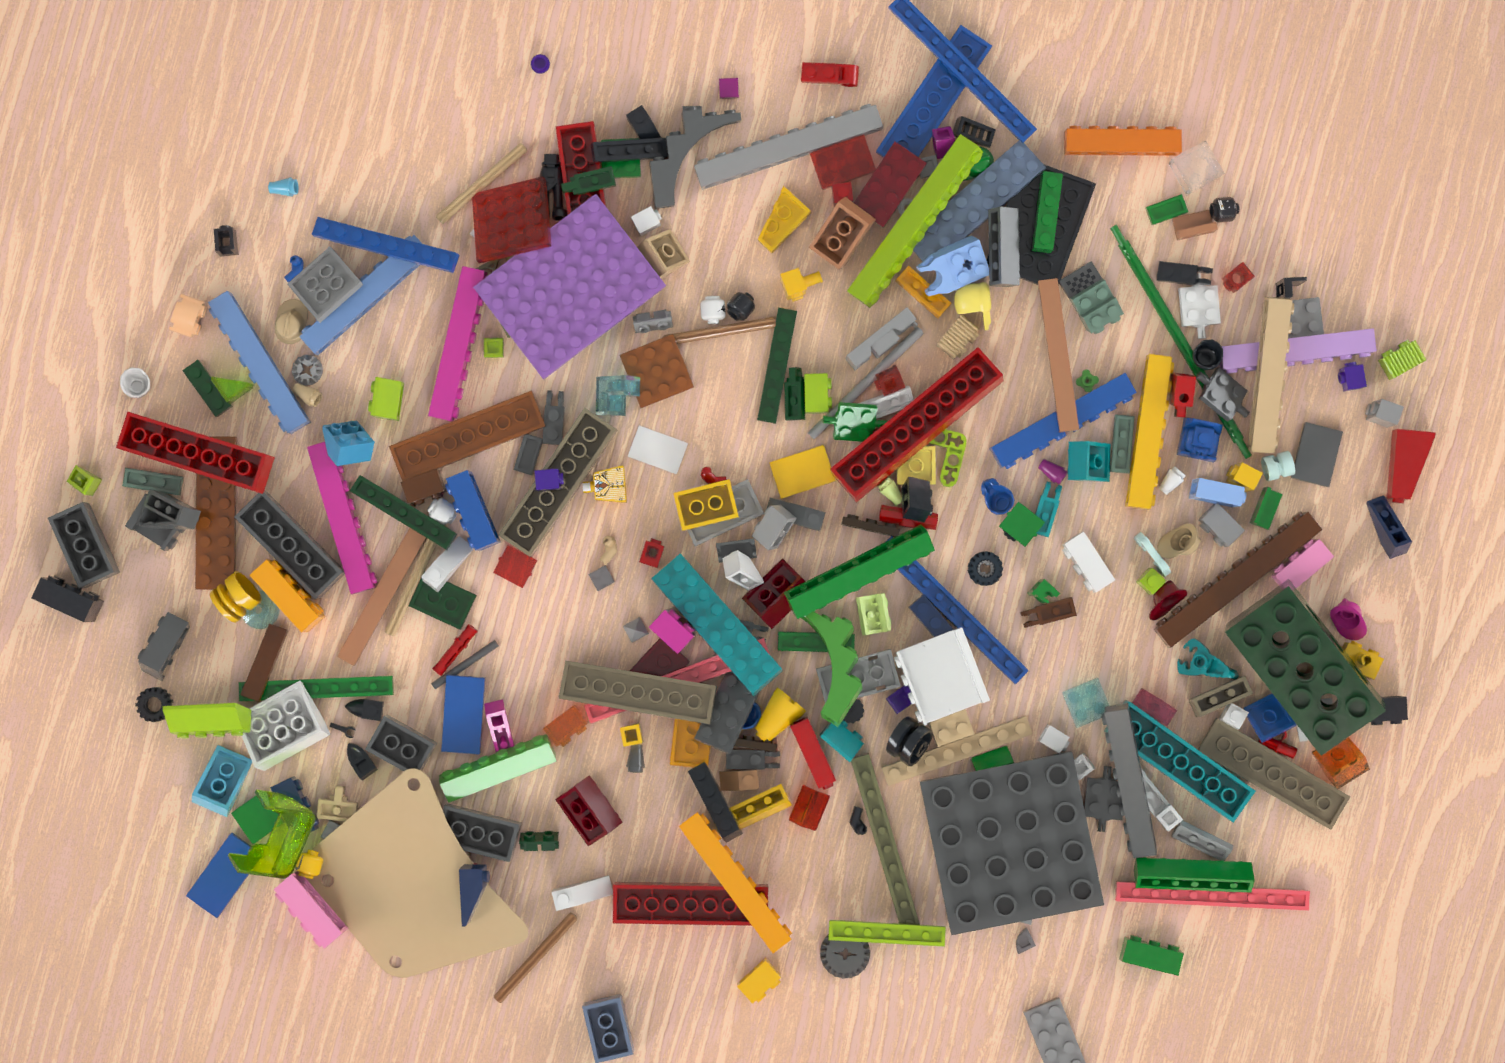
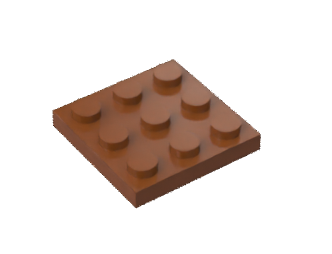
(659, 368)

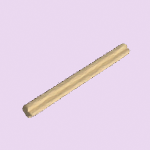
(481, 183)
(410, 587)

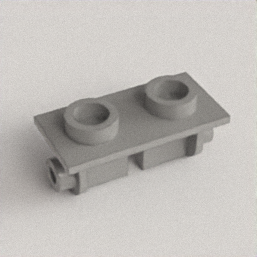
(661, 321)

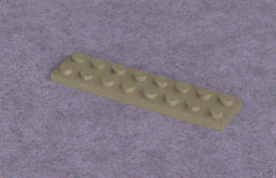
(637, 692)
(1273, 773)

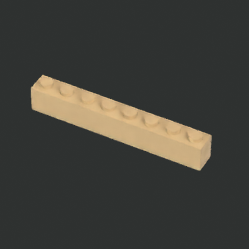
(1269, 374)

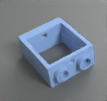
(1217, 492)

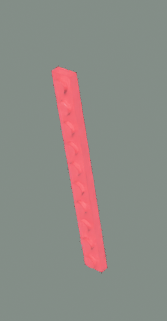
(697, 673)
(1258, 898)

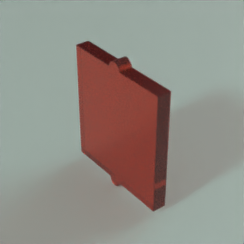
(515, 566)

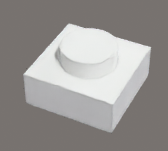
(1083, 766)

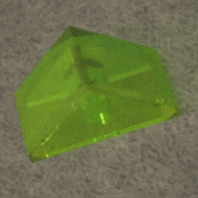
(231, 389)

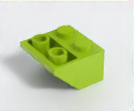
(386, 398)

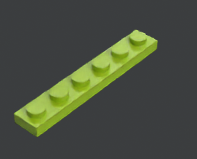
(887, 933)

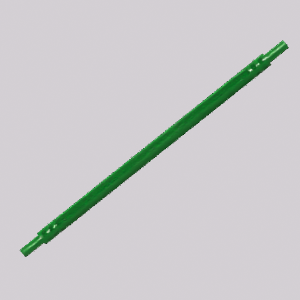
(1172, 327)

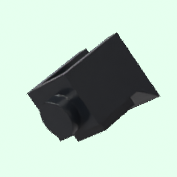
(225, 231)

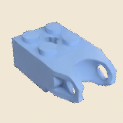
(950, 266)

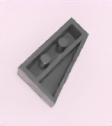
(167, 512)
(163, 645)

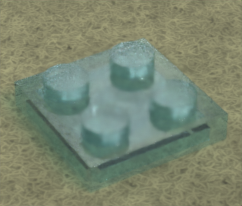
(1086, 702)

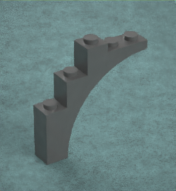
(695, 127)

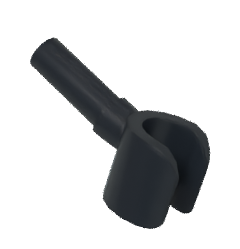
(342, 729)

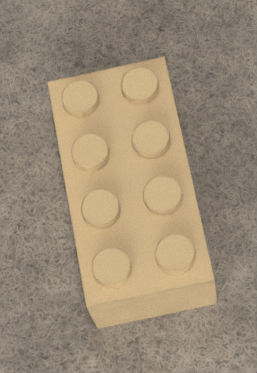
(951, 728)

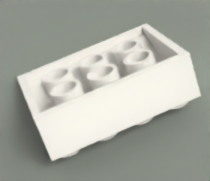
(283, 726)

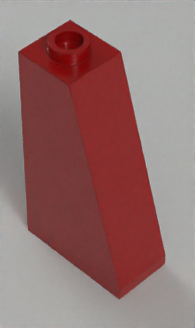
(1406, 462)
(813, 753)

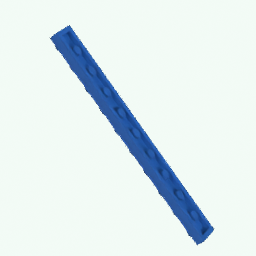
(963, 69)
(961, 617)

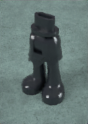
(553, 174)

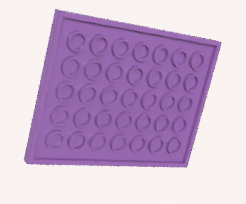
(570, 292)

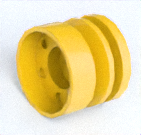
(235, 597)

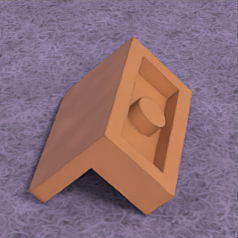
(1193, 225)

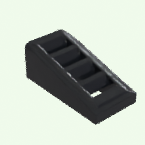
(970, 123)

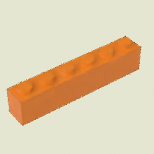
(1123, 141)

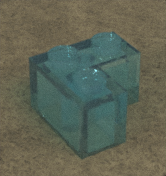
(612, 394)

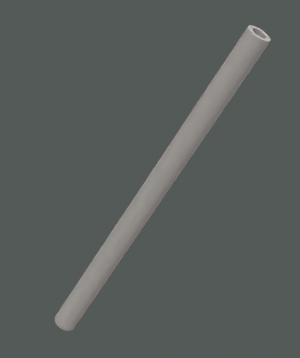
(870, 378)

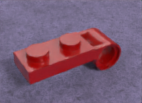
(830, 73)

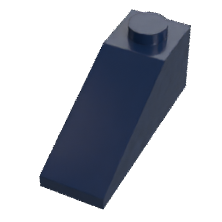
(1388, 528)
(472, 882)

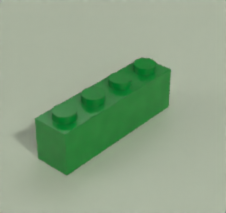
(1047, 212)

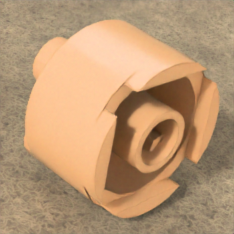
(188, 315)

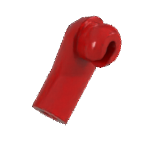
(709, 477)

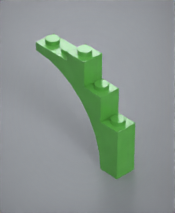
(843, 659)

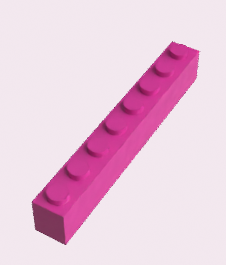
(457, 346)
(342, 520)

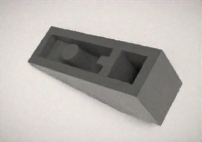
(805, 516)

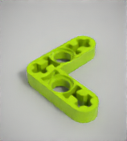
(951, 450)

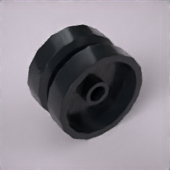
(909, 741)

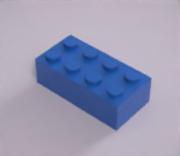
(472, 510)

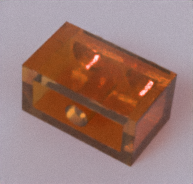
(565, 726)

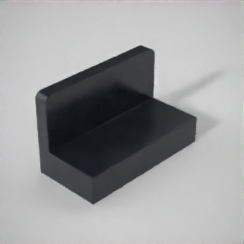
(1284, 286)

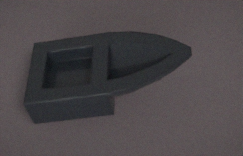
(366, 709)
(360, 761)

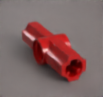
(894, 515)

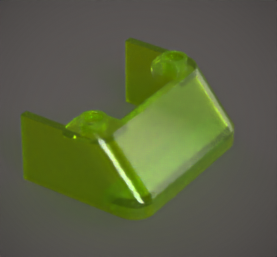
(285, 842)

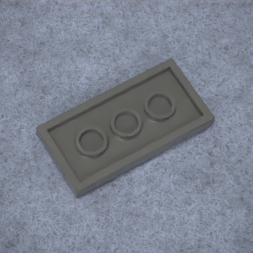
(729, 715)

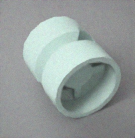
(1279, 465)

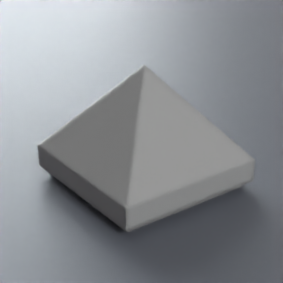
(635, 629)

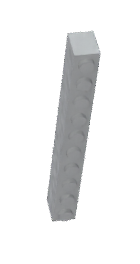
(787, 147)

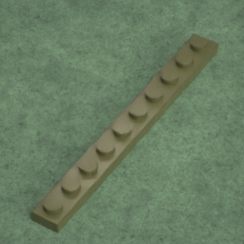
(884, 840)

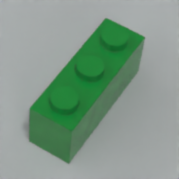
(1151, 955)

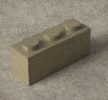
(1220, 696)

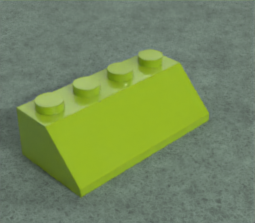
(208, 719)

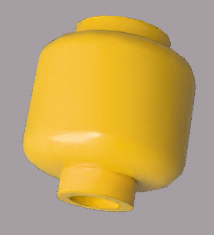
(309, 864)

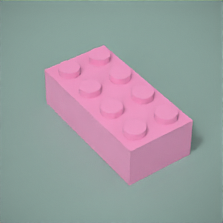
(310, 909)

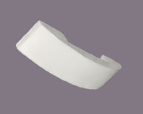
(1159, 806)

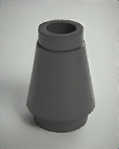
(635, 759)

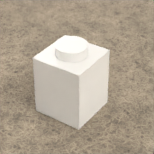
(646, 220)
(1233, 715)
(1054, 739)

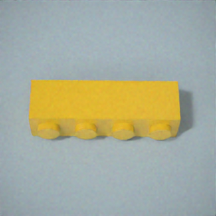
(761, 806)

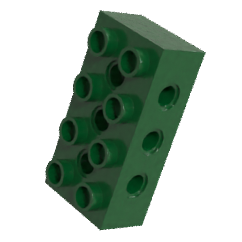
(1312, 643)

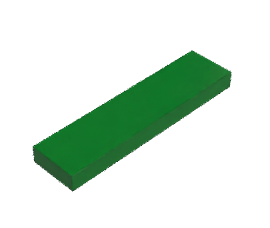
(805, 642)

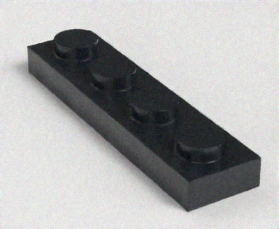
(628, 150)

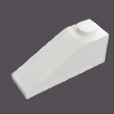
(447, 564)
(582, 892)

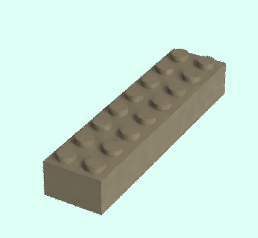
(574, 459)

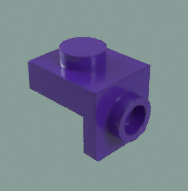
(899, 700)

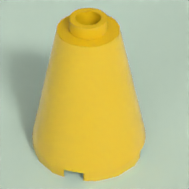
(778, 715)

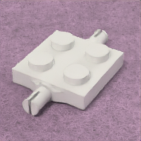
(1199, 307)

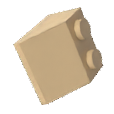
(663, 253)

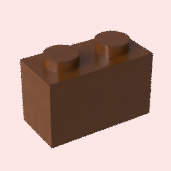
(423, 487)

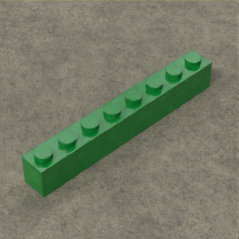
(859, 571)

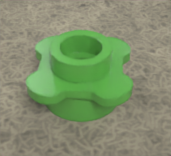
(1082, 380)

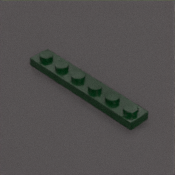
(777, 365)
(403, 512)

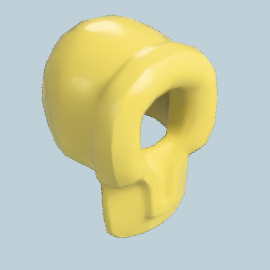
(974, 298)

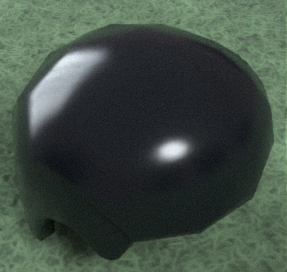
(1208, 354)

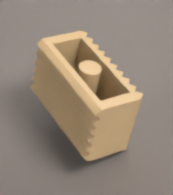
(957, 337)

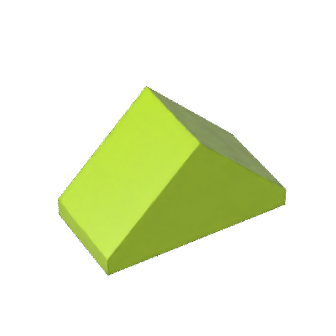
(84, 481)

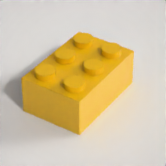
(705, 505)

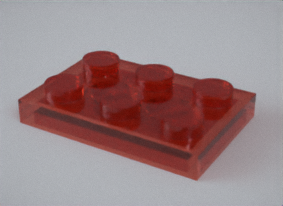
(842, 162)

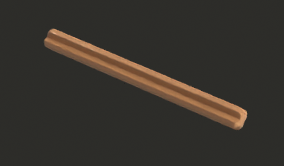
(724, 330)
(535, 957)

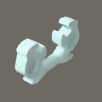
(1161, 566)

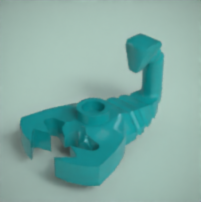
(1204, 663)

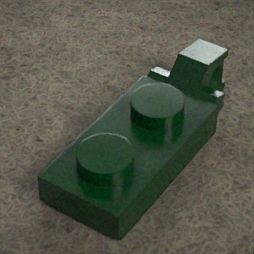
(590, 181)
(794, 395)

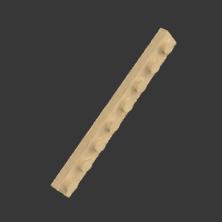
(959, 750)

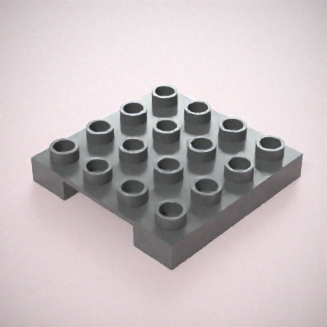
(1011, 843)

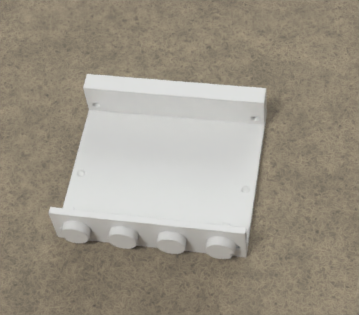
(941, 676)

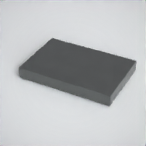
(1317, 454)

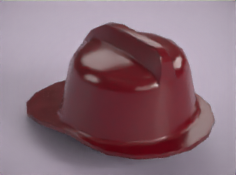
(1165, 599)

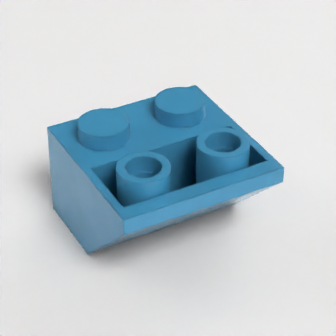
(347, 443)

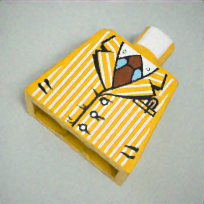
(608, 485)

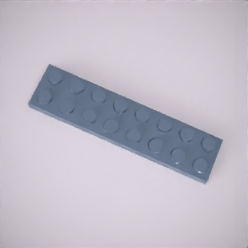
(987, 191)

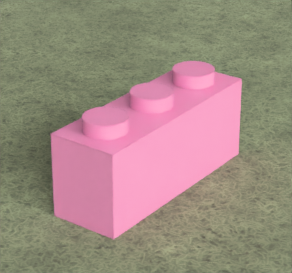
(1303, 563)

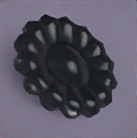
(855, 712)

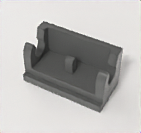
(744, 546)

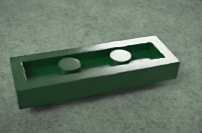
(207, 390)

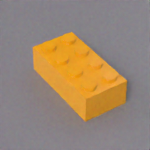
(287, 595)

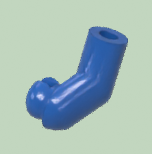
(297, 267)

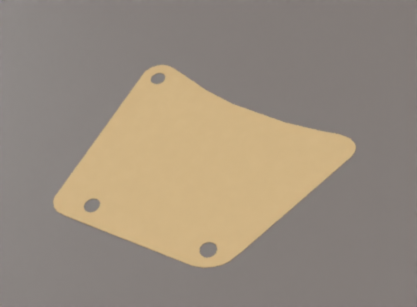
(401, 885)

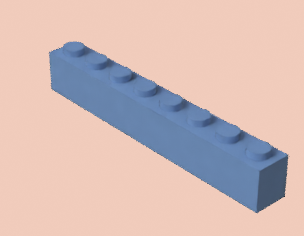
(375, 287)
(259, 362)

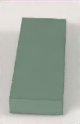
(1122, 444)
(152, 480)

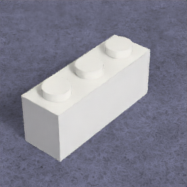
(1087, 562)

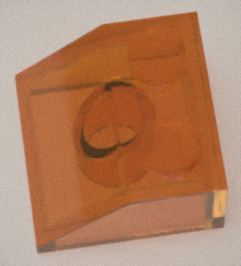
(1342, 763)

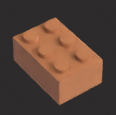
(842, 233)

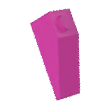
(499, 725)

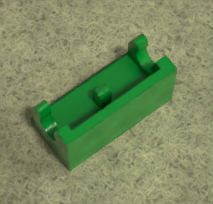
(1042, 590)

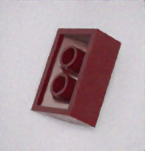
(769, 598)
(589, 811)

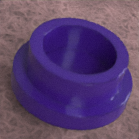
(540, 64)

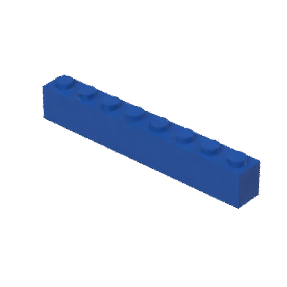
(1047, 429)

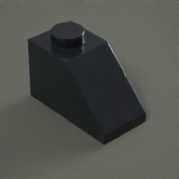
(642, 124)

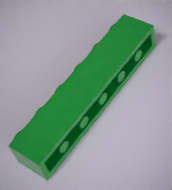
(1193, 874)

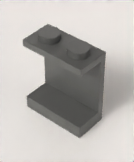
(163, 537)

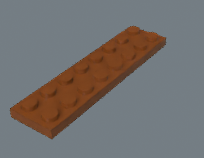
(467, 436)
(215, 529)

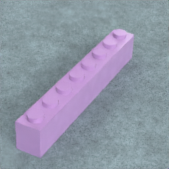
(1304, 350)

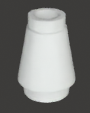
(1172, 479)

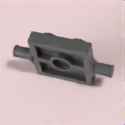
(1223, 394)
(1102, 799)

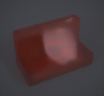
(809, 808)

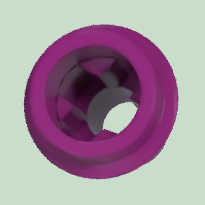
(1053, 471)

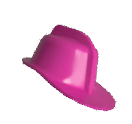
(1349, 620)

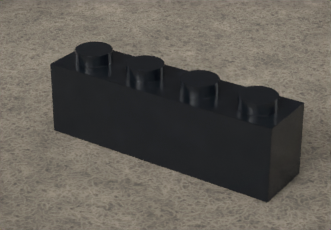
(715, 802)

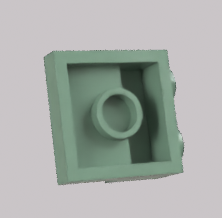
(1097, 307)

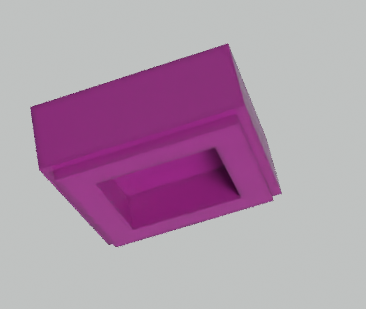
(728, 88)

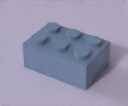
(608, 1028)

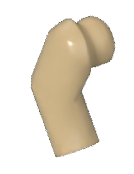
(610, 548)

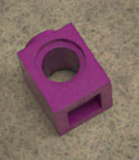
(942, 141)

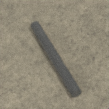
(466, 663)

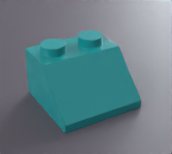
(1089, 461)
(842, 740)

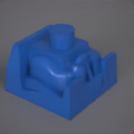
(1199, 439)

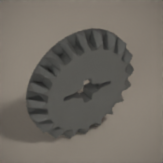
(842, 967)

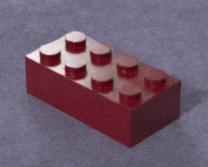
(890, 183)

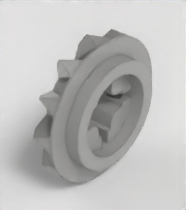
(316, 370)

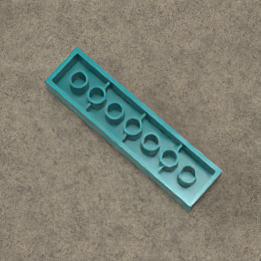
(717, 624)
(1188, 766)

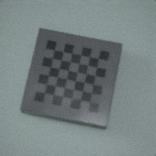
(1080, 280)

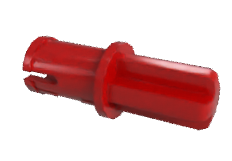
(1280, 747)

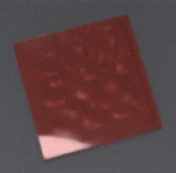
(511, 220)

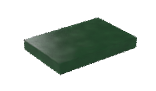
(448, 605)

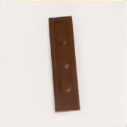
(264, 662)

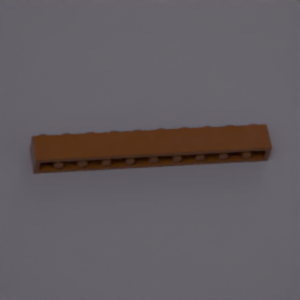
(1238, 579)

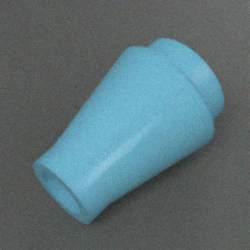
(284, 187)

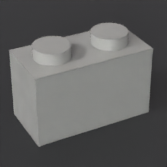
(1384, 413)
(1220, 525)
(773, 526)

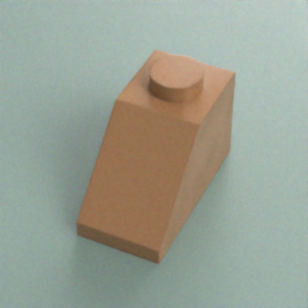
(739, 780)

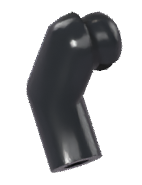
(856, 822)

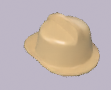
(290, 321)
(1179, 541)

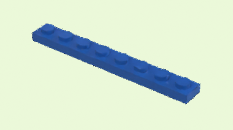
(385, 244)

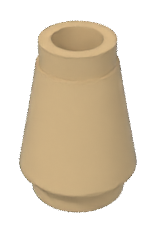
(307, 394)

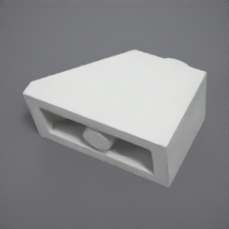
(741, 570)

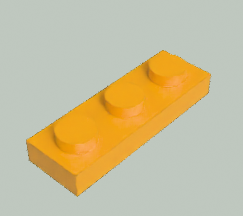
(916, 286)

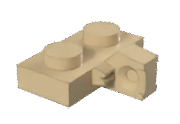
(336, 807)

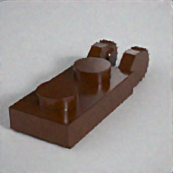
(1051, 612)

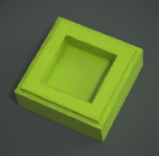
(493, 348)

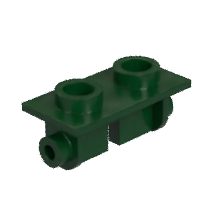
(530, 840)

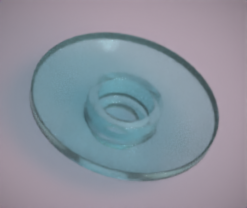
(268, 616)

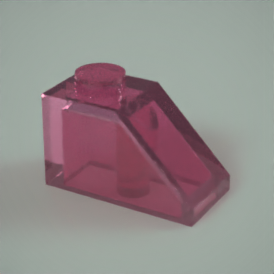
(1154, 707)

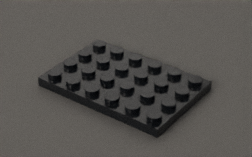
(1072, 208)

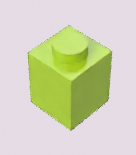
(1151, 581)

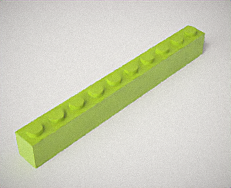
(915, 221)

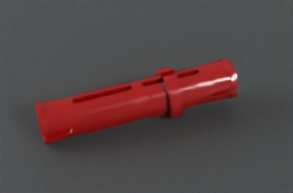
(451, 654)

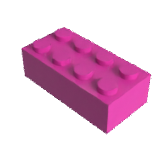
(672, 630)

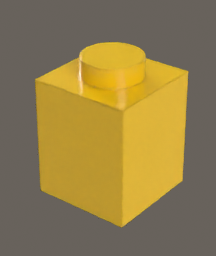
(631, 734)

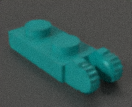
(1047, 509)

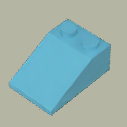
(221, 781)

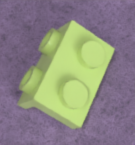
(873, 614)

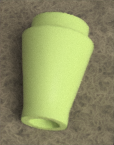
(890, 490)

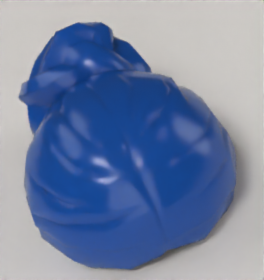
(997, 497)

